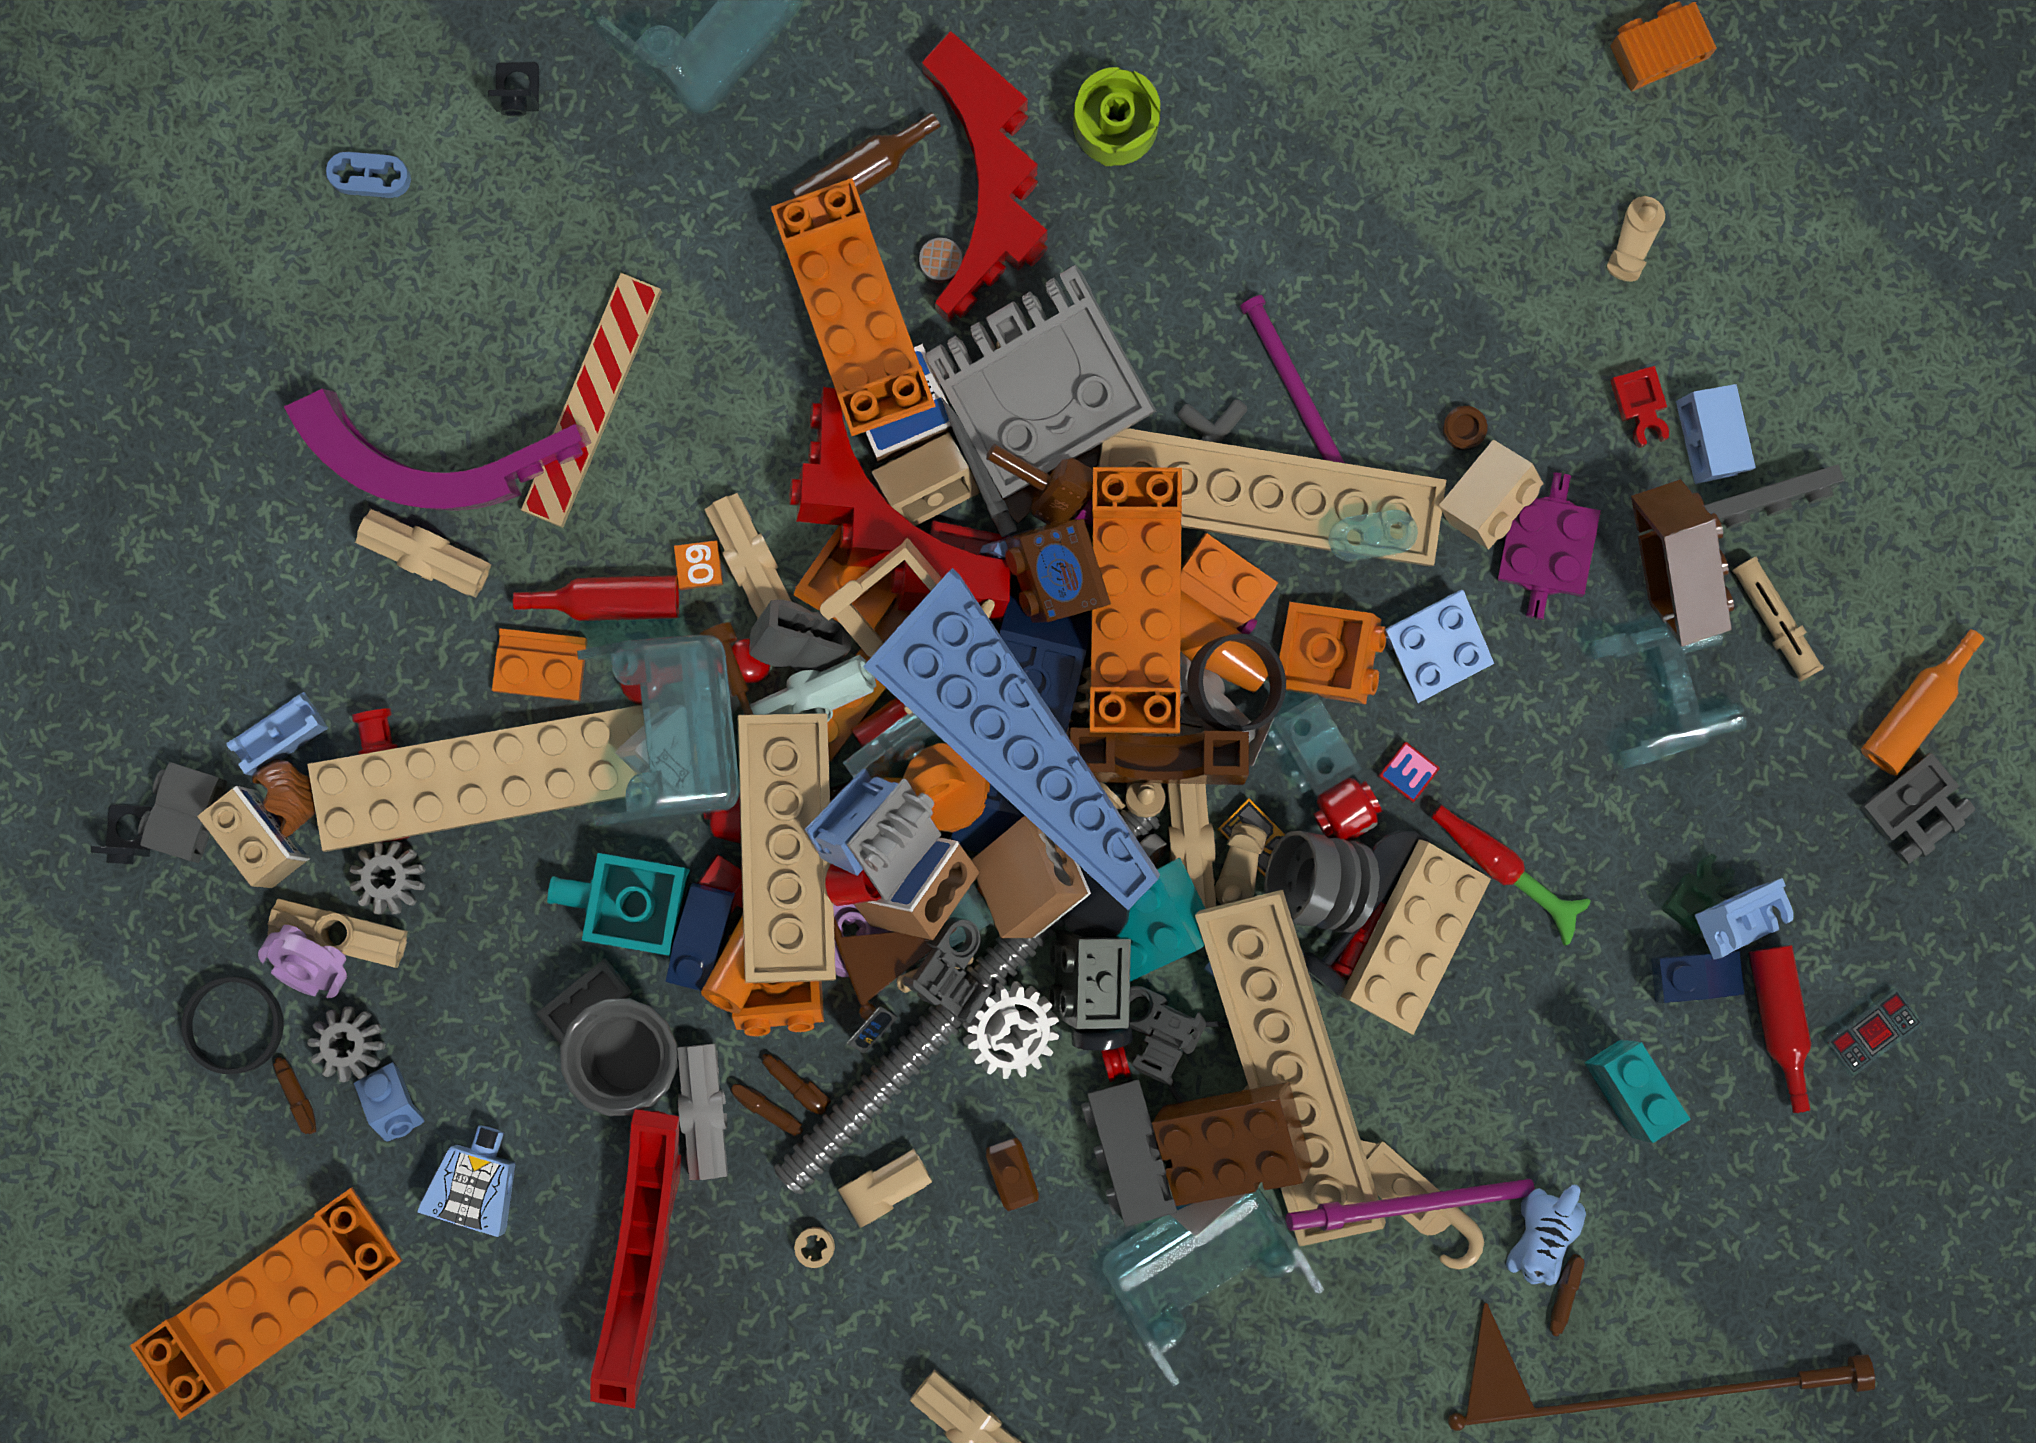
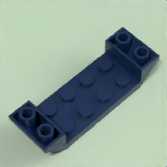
(1053, 661)

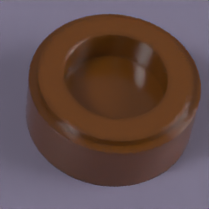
(1465, 428)

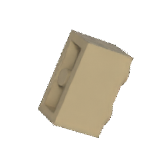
(927, 480)
(1491, 494)

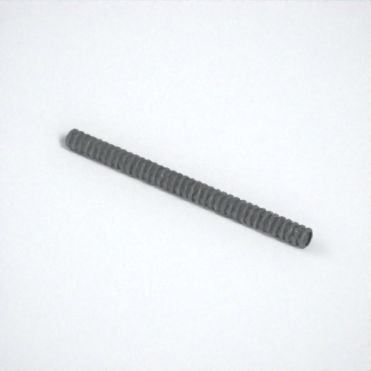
(912, 1053)

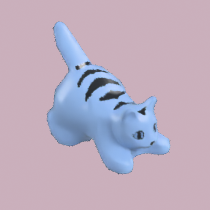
(1550, 1228)

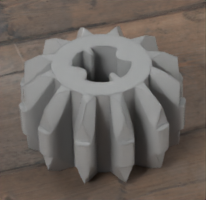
(386, 894)
(356, 1032)

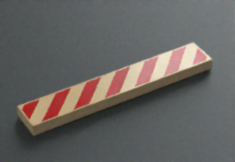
(595, 394)

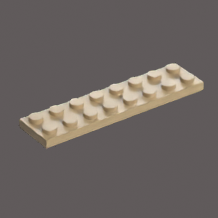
(1281, 494)
(472, 779)
(1284, 1041)

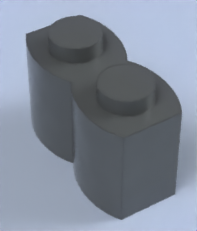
(797, 638)
(173, 821)

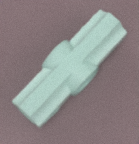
(819, 691)

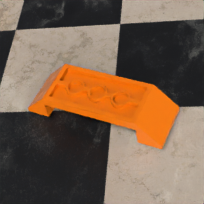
(852, 307)
(1139, 632)
(266, 1304)

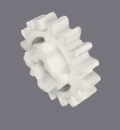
(1028, 1035)

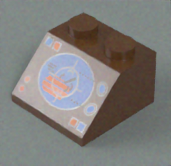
(1056, 571)

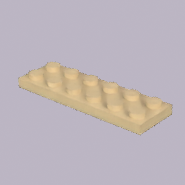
(783, 877)

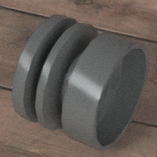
(1324, 880)

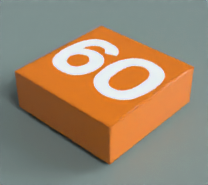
(698, 565)

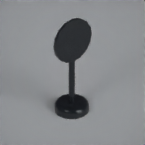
(1392, 856)
(1098, 917)

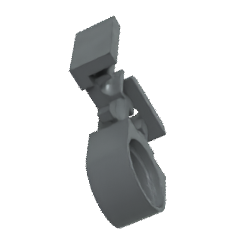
(942, 977)
(1170, 1033)

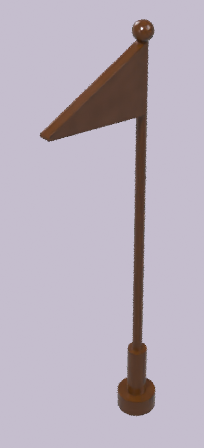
(869, 959)
(1501, 1396)

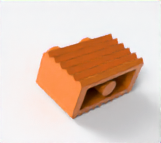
(1662, 45)

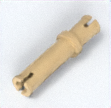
(1804, 664)

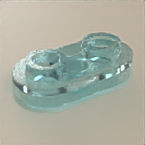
(1374, 535)

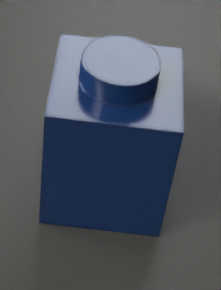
(700, 936)
(1696, 977)

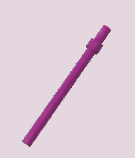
(1334, 1215)

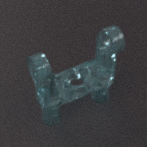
(1689, 722)

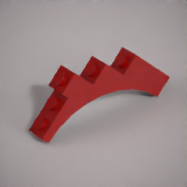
(1003, 229)
(837, 492)
(639, 1259)

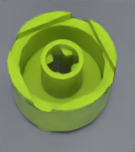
(1120, 93)

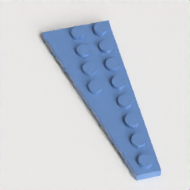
(978, 699)

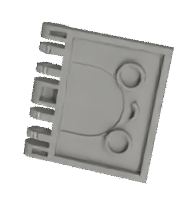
(1046, 387)

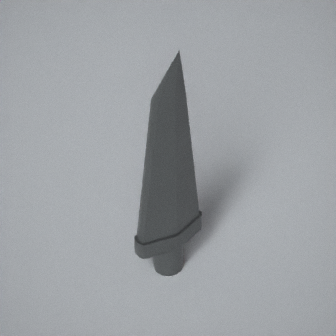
(995, 505)

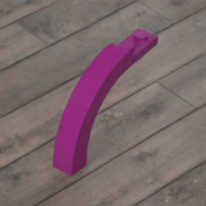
(348, 453)

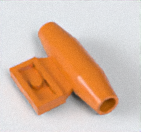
(1216, 598)

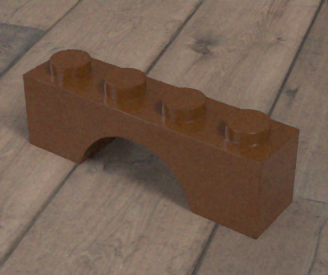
(1185, 759)

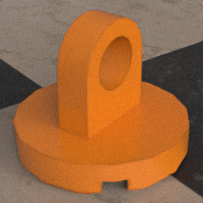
(951, 784)

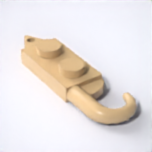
(1397, 1178)

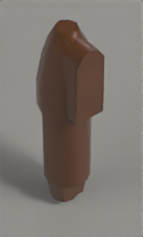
(804, 1092)
(297, 1100)
(757, 1103)
(1568, 1285)

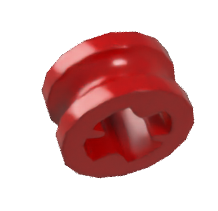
(1115, 1063)

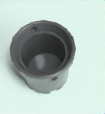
(618, 1057)

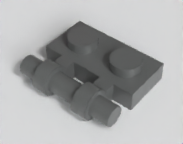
(1911, 797)

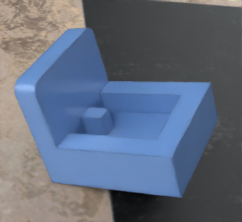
(388, 1103)

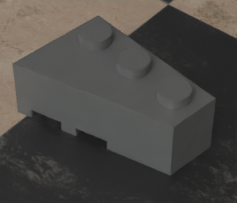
(1129, 1153)

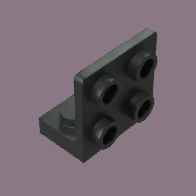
(1091, 980)

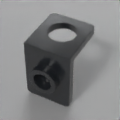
(515, 102)
(118, 849)

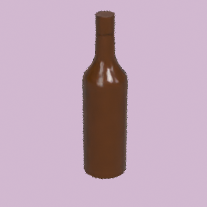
(870, 160)

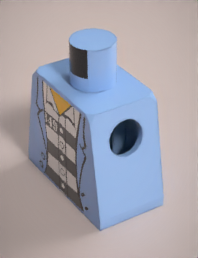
(473, 1185)

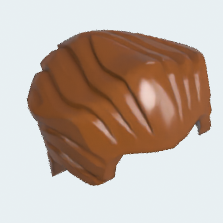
(287, 794)

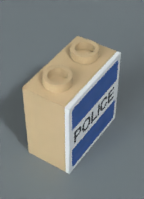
(253, 837)

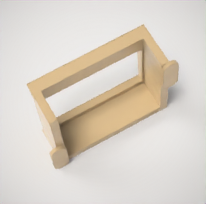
(840, 603)

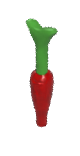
(1508, 869)

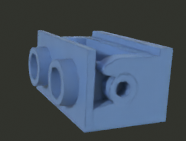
(845, 817)

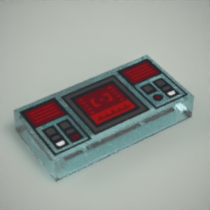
(1873, 1032)

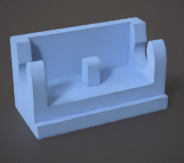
(1715, 433)
(278, 734)
(1744, 918)

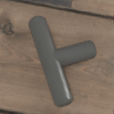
(1206, 429)

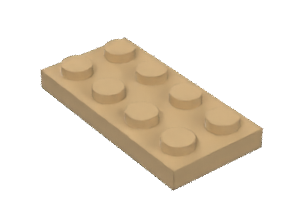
(1415, 937)

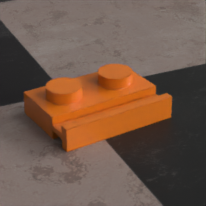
(539, 665)

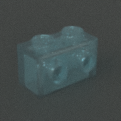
(1313, 747)

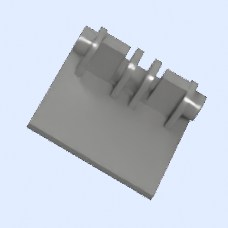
(895, 838)

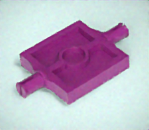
(1550, 547)

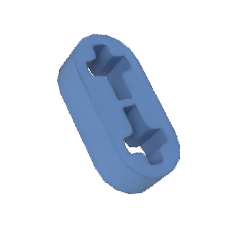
(367, 184)

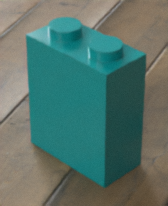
(1637, 1090)

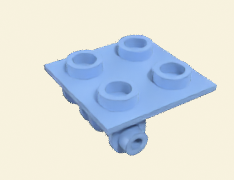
(1439, 646)

